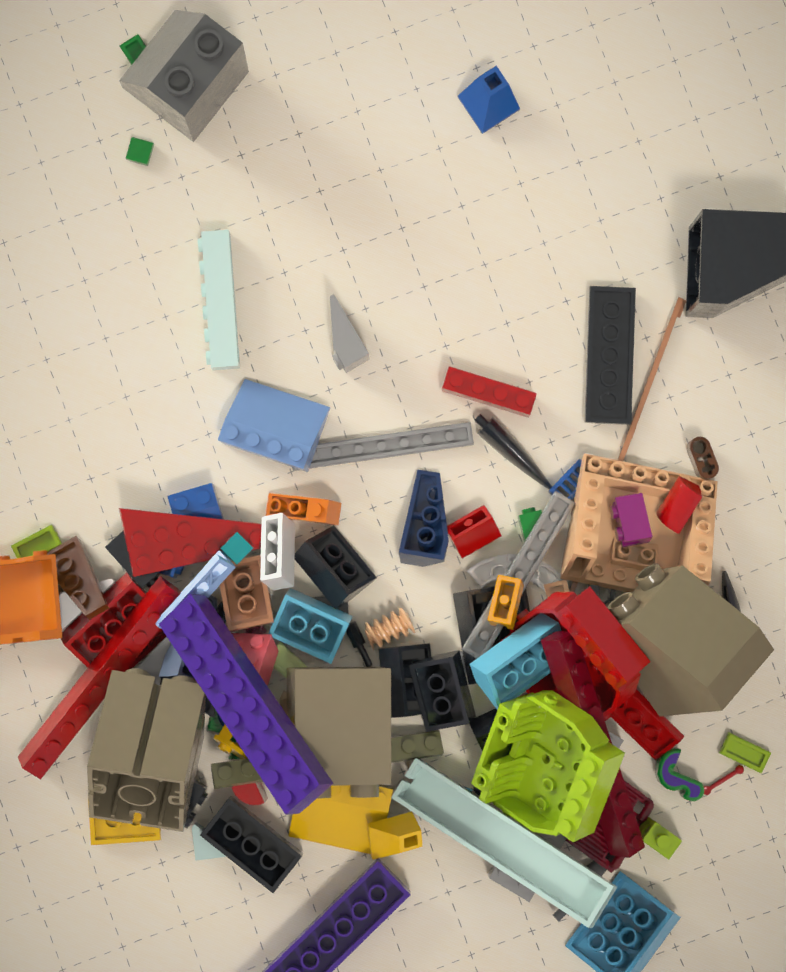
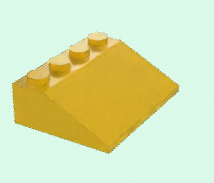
(341, 819)

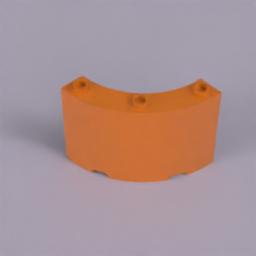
(29, 599)

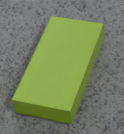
(42, 540)
(744, 752)

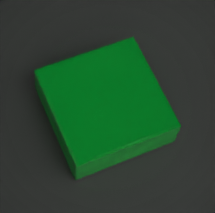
(139, 151)

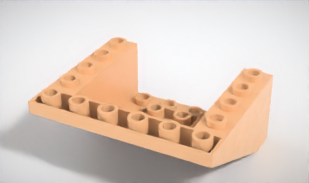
(591, 545)

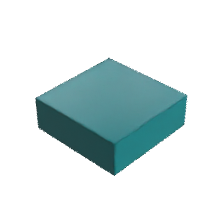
(236, 548)

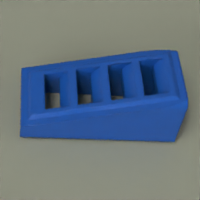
(566, 476)

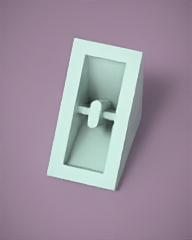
(202, 848)

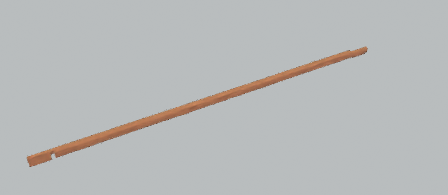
(676, 313)

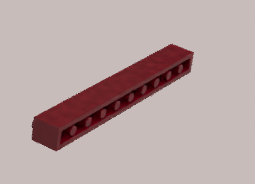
(575, 685)

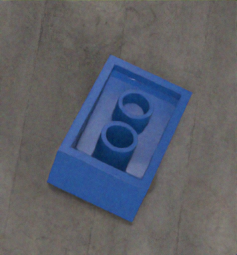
(197, 502)

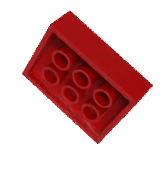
(88, 637)

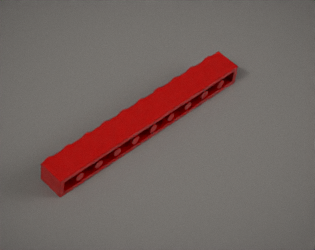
(93, 684)

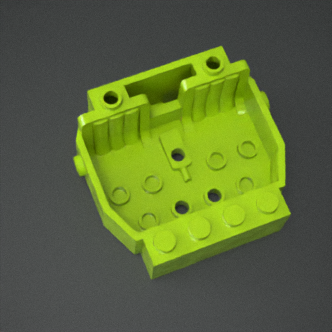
(537, 790)

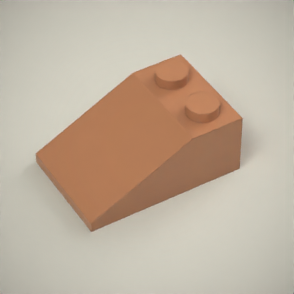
(246, 597)

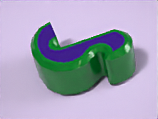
(672, 780)

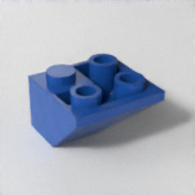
(489, 100)

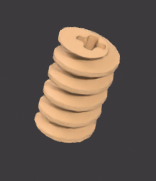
(388, 628)

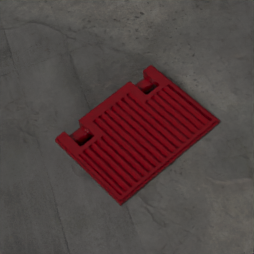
(595, 845)

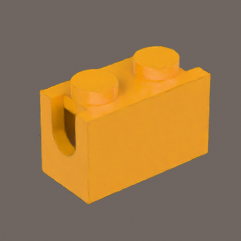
(505, 601)

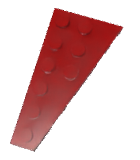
(173, 540)

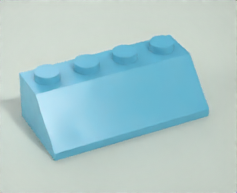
(515, 661)

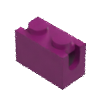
(631, 520)

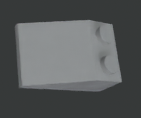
(347, 345)

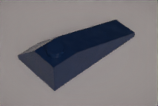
(425, 528)

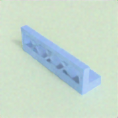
(205, 581)

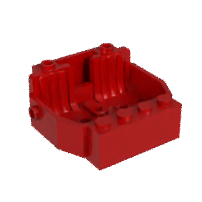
(607, 647)

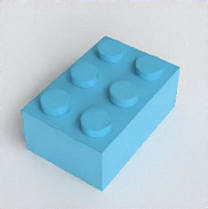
(310, 625)

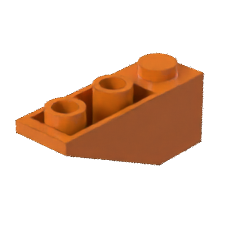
(304, 508)

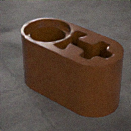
(710, 461)

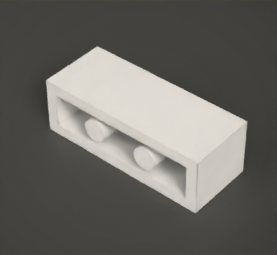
(277, 551)

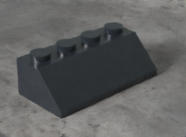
(251, 844)

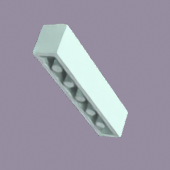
(220, 300)

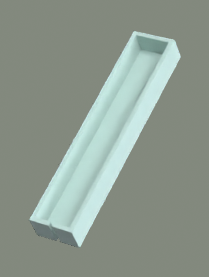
(505, 843)

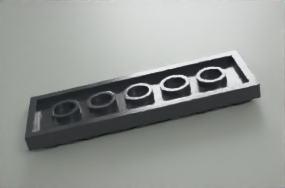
(610, 355)

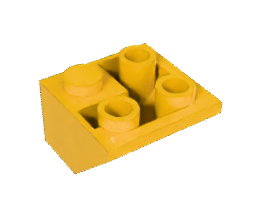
(394, 835)

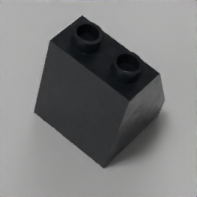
(733, 259)

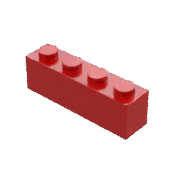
(489, 392)

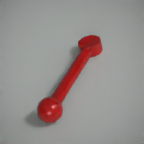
(738, 770)

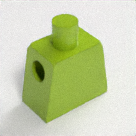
(659, 838)

